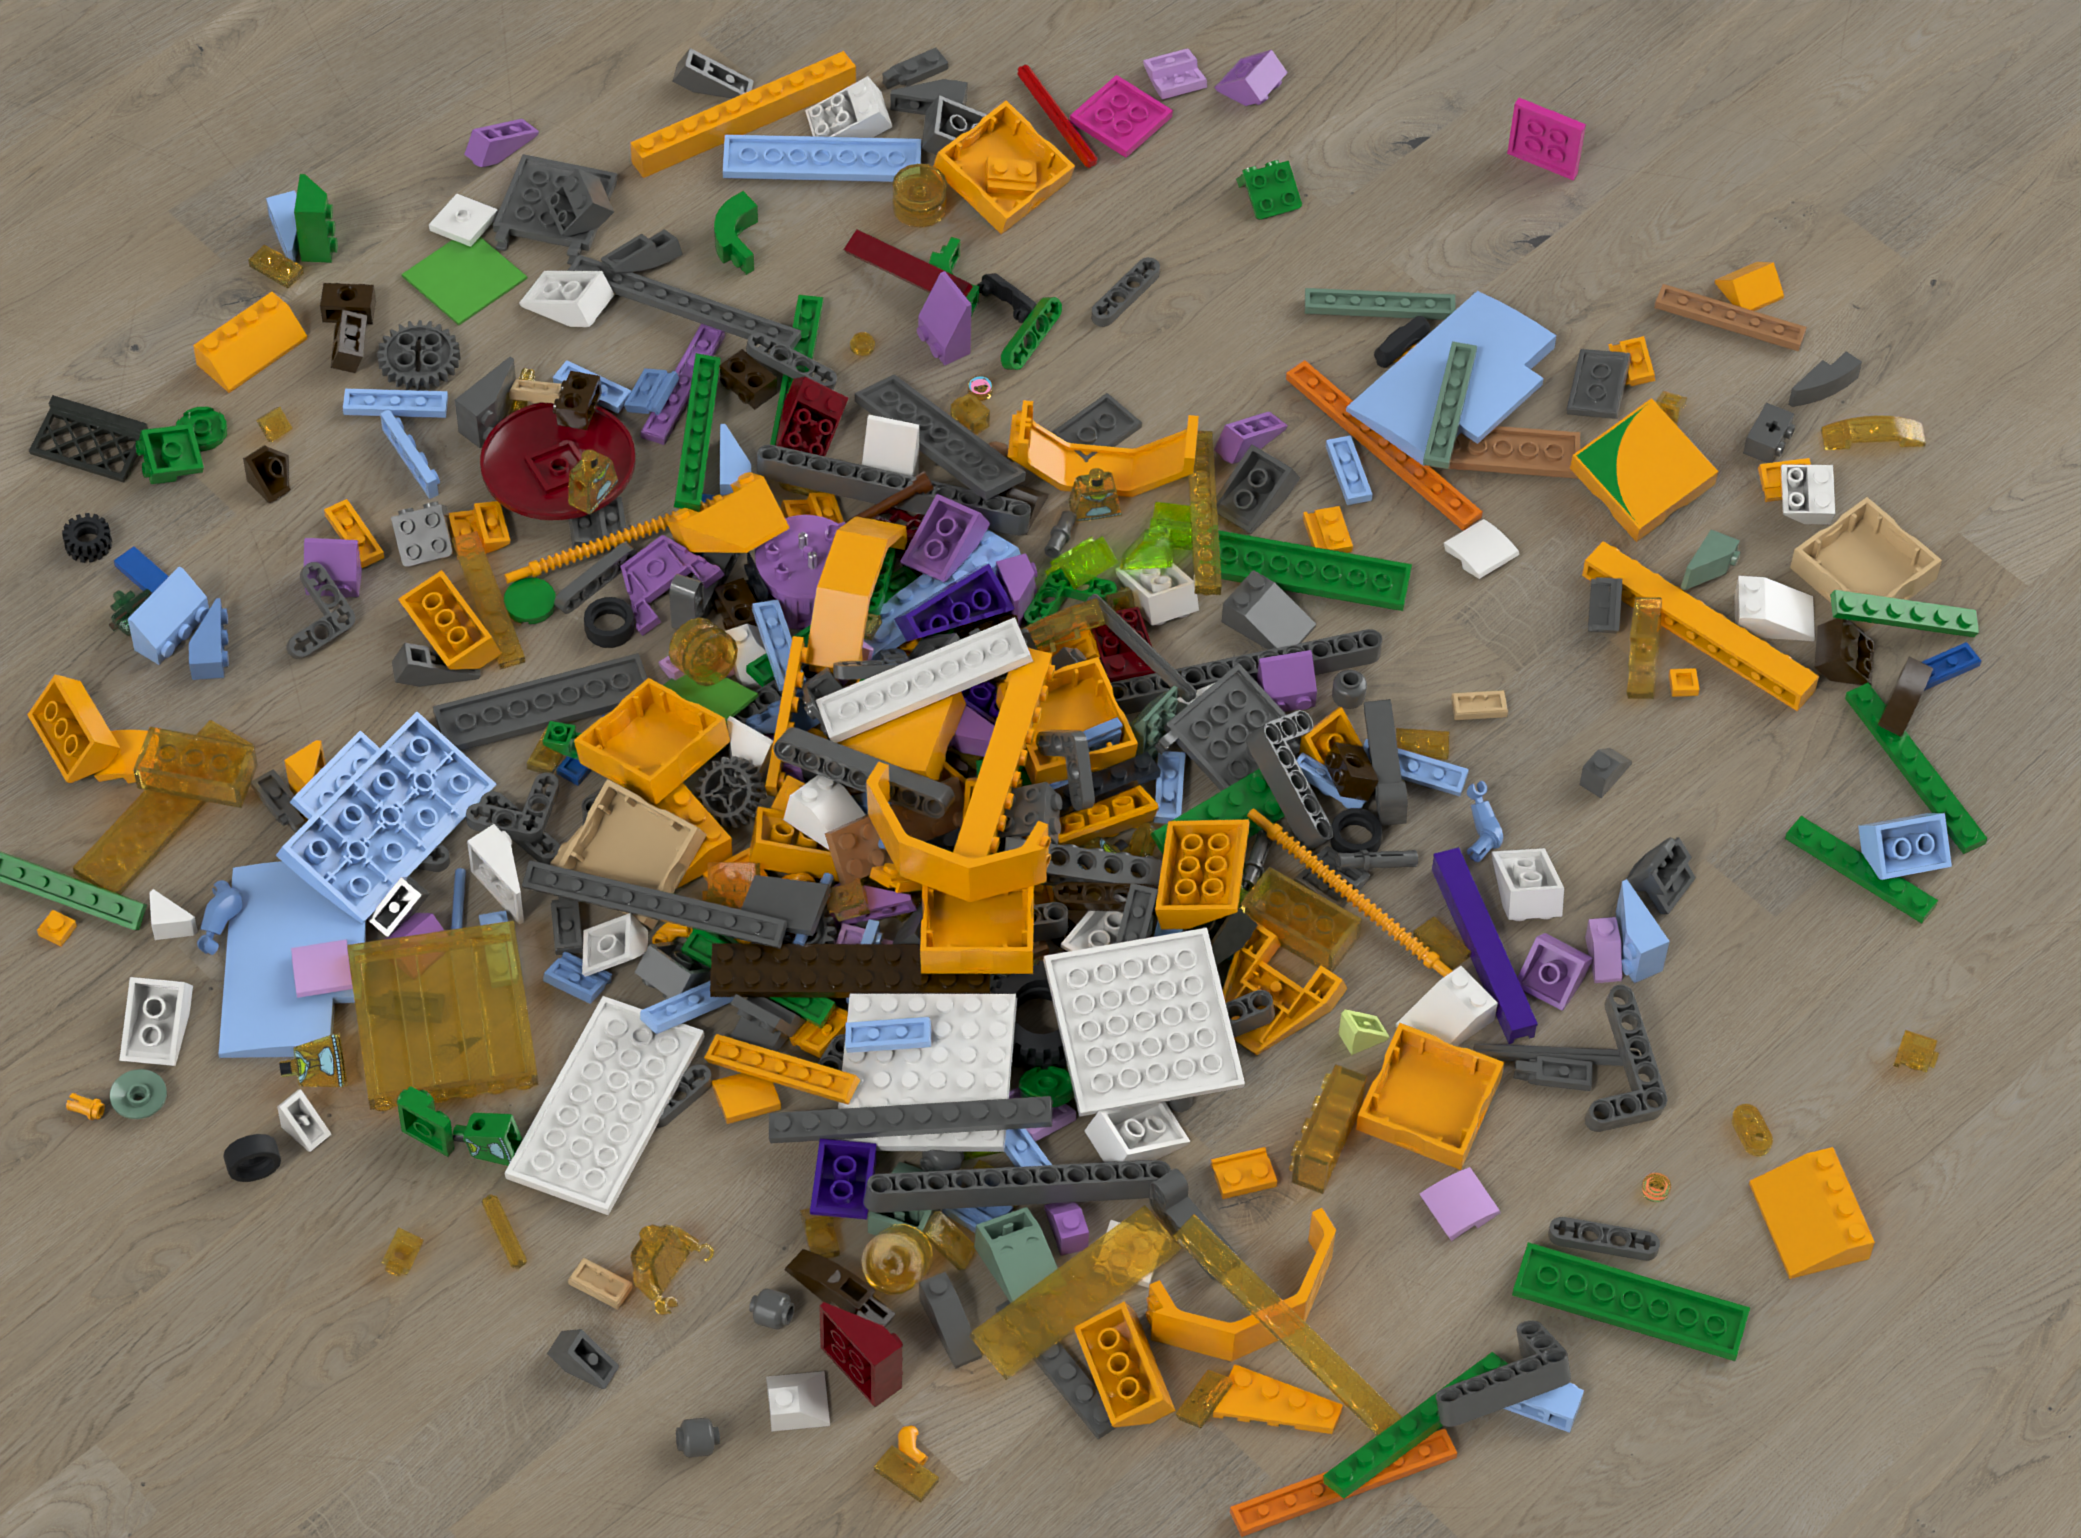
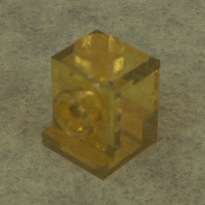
(971, 413)
(855, 903)
(1916, 1052)
(408, 1245)

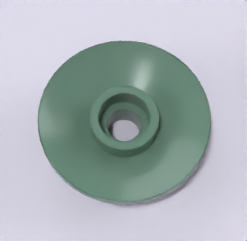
(134, 1085)

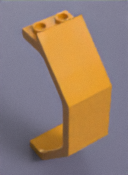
(1132, 469)
(847, 589)
(948, 871)
(1247, 1335)

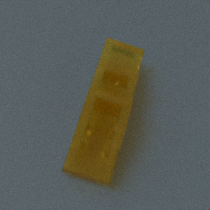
(1065, 625)
(1644, 647)

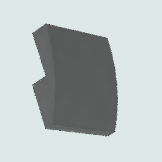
(597, 524)
(1353, 876)

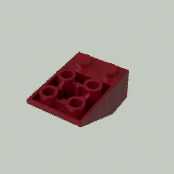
(810, 417)
(1115, 655)

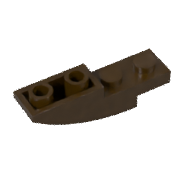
(838, 1285)

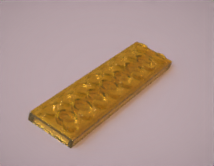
(142, 831)
(1075, 1292)

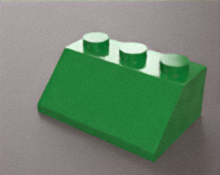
(314, 222)

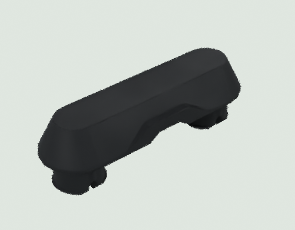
(1007, 292)
(1401, 340)

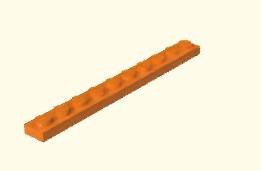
(1419, 477)

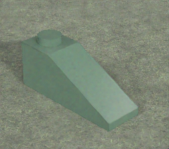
(1711, 559)

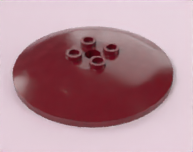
(528, 445)

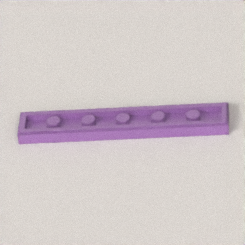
(660, 426)

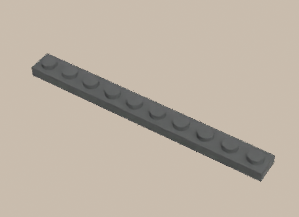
(689, 304)
(655, 904)
(910, 1119)

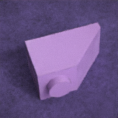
(1605, 947)

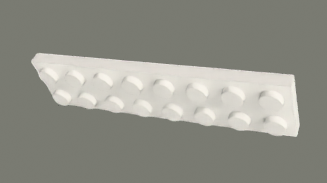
(924, 680)

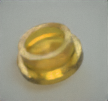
(862, 344)

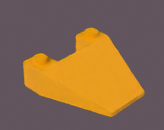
(734, 523)
(1293, 1005)

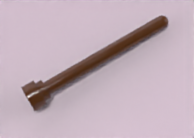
(920, 484)

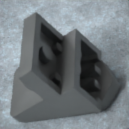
(1663, 874)
(764, 1022)

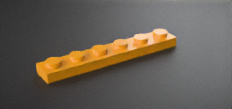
(789, 705)
(782, 1069)

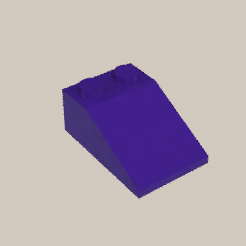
(842, 1178)

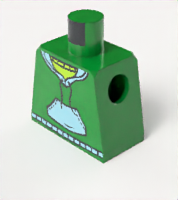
(490, 1137)

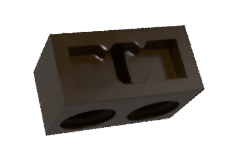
(348, 341)
(748, 379)
(577, 400)
(734, 604)

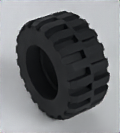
(1028, 1047)

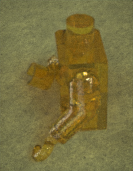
(659, 1258)

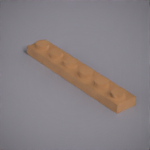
(1730, 317)

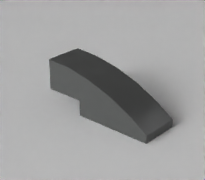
(643, 253)
(1825, 380)

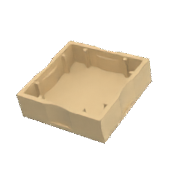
(1866, 556)
(633, 843)

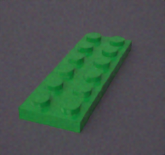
(1232, 804)

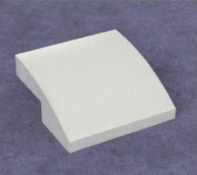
(1481, 548)

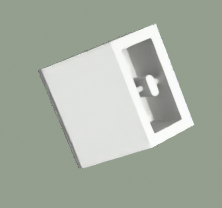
(1808, 493)

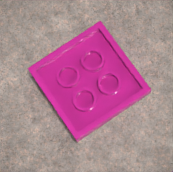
(1121, 116)
(1546, 138)

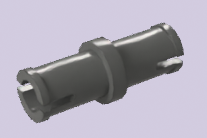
(1060, 534)

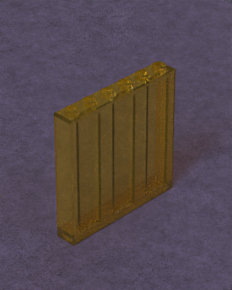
(443, 1014)

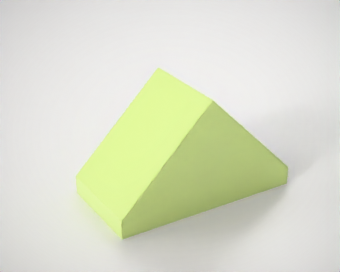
(1361, 1031)

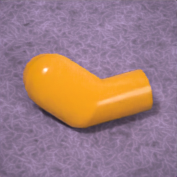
(670, 932)
(907, 1444)

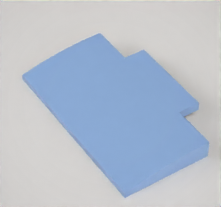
(1406, 396)
(380, 813)
(259, 990)

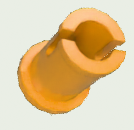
(91, 1108)

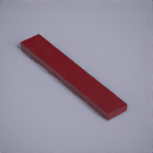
(898, 262)

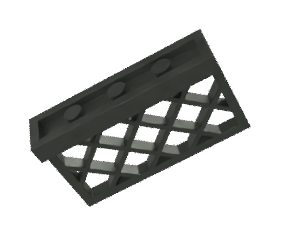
(94, 419)

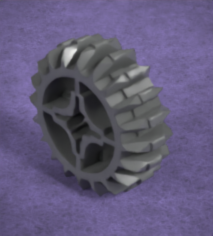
(724, 773)

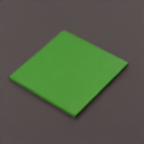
(464, 278)
(723, 698)

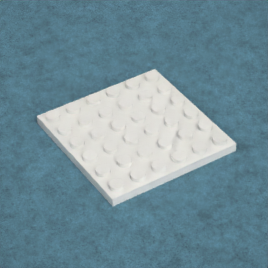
(1143, 1021)
(965, 1062)

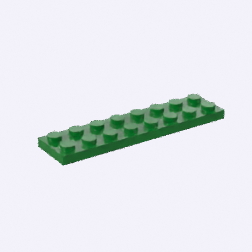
(1315, 570)
(1631, 1301)

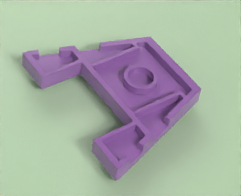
(652, 572)

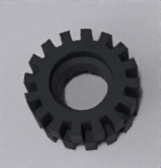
(84, 526)

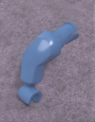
(1485, 823)
(217, 913)

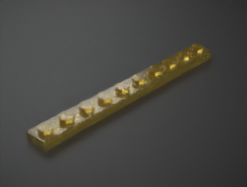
(1204, 519)
(1286, 1325)

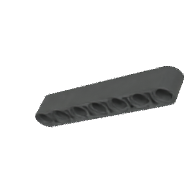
(854, 768)

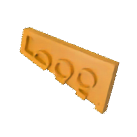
(1275, 1402)

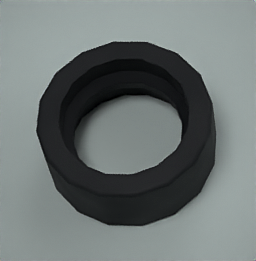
(605, 606)
(1358, 817)
(264, 1157)

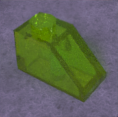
(1150, 550)

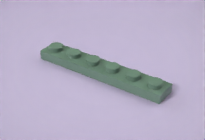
(1378, 303)
(1450, 405)

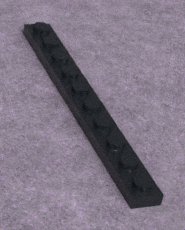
(1105, 785)

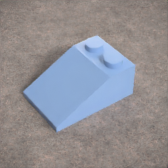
(1642, 940)

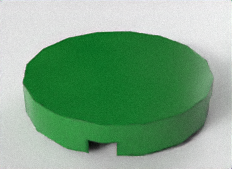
(208, 426)
(530, 600)
(1035, 1084)

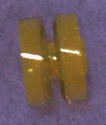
(919, 195)
(703, 651)
(897, 1259)

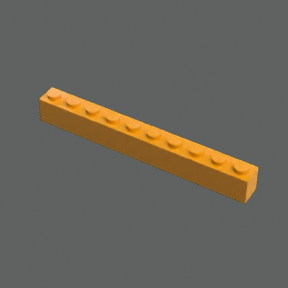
(742, 114)
(1706, 628)
(1004, 757)

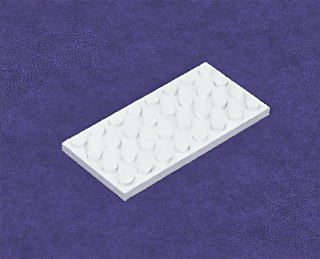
(603, 1107)

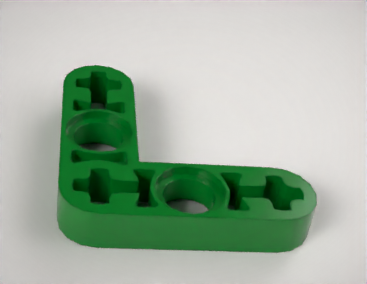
(1056, 587)

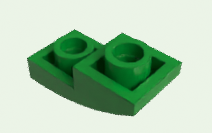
(561, 738)

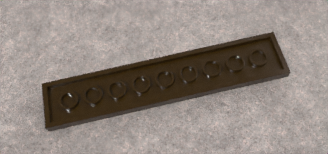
(830, 971)

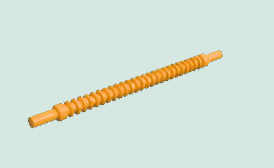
(536, 568)
(1275, 832)

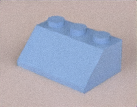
(168, 616)
(1906, 845)

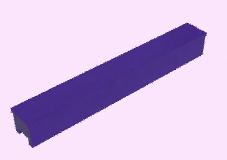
(1484, 943)

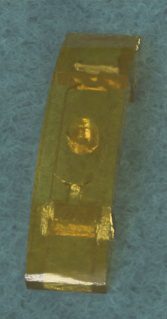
(1872, 429)

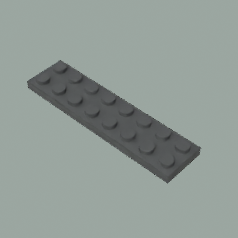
(943, 437)
(535, 703)

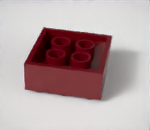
(863, 1352)

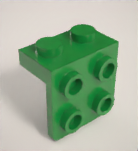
(1271, 189)

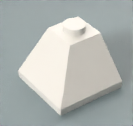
(749, 649)
(749, 745)
(613, 943)
(798, 1401)

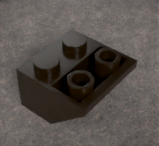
(1844, 653)

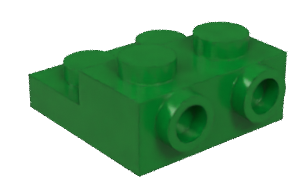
(169, 453)
(424, 1123)

